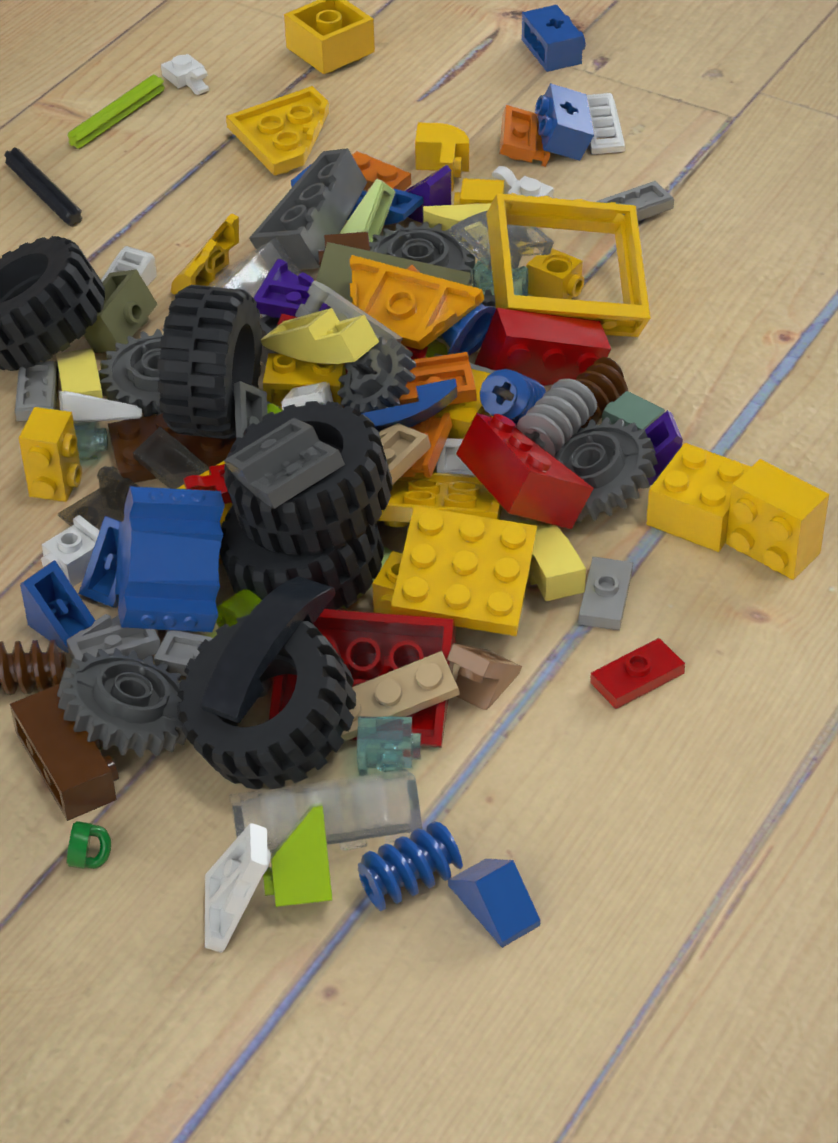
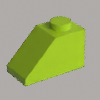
(301, 863)

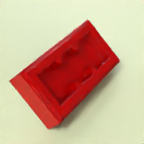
(637, 673)

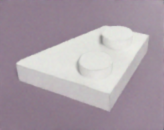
(232, 884)

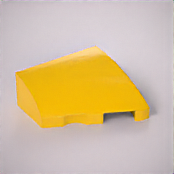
(210, 258)

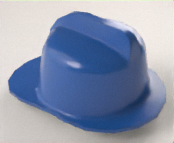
(470, 331)

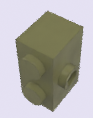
(124, 311)

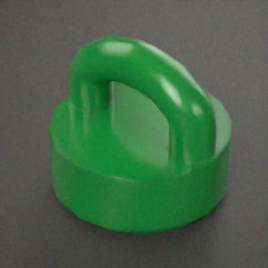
(79, 846)

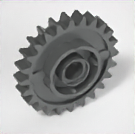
(425, 246)
(133, 373)
(612, 461)
(123, 701)

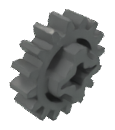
(377, 377)

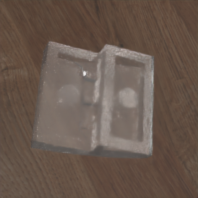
(522, 240)

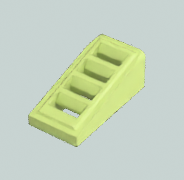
(371, 211)

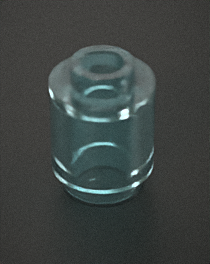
(90, 440)

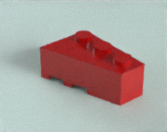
(542, 345)
(522, 473)

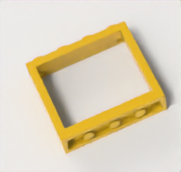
(578, 215)

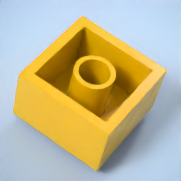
(329, 34)
(694, 496)
(776, 518)

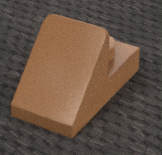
(482, 674)

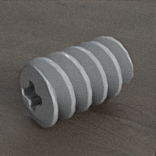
(558, 415)

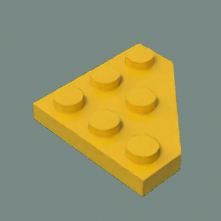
(282, 128)

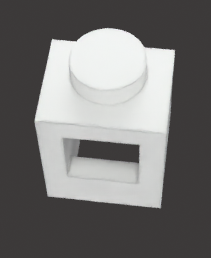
(72, 549)

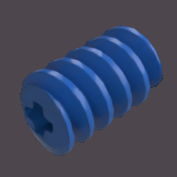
(510, 394)
(407, 863)

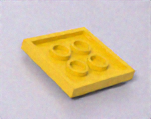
(441, 491)
(464, 570)

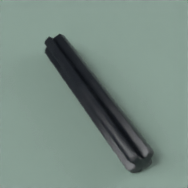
(43, 186)

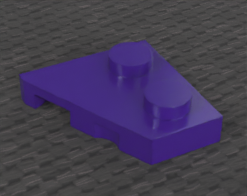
(283, 291)

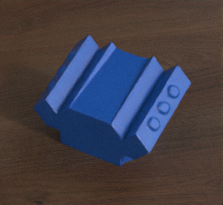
(169, 559)

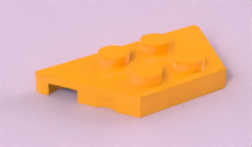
(409, 301)

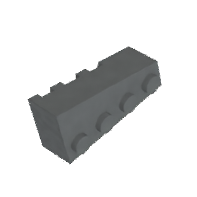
(314, 208)

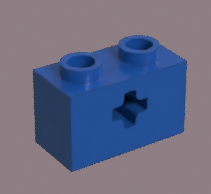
(552, 38)
(564, 121)

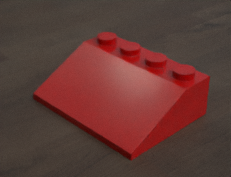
(375, 646)

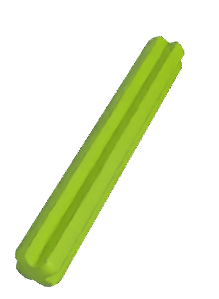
(115, 111)

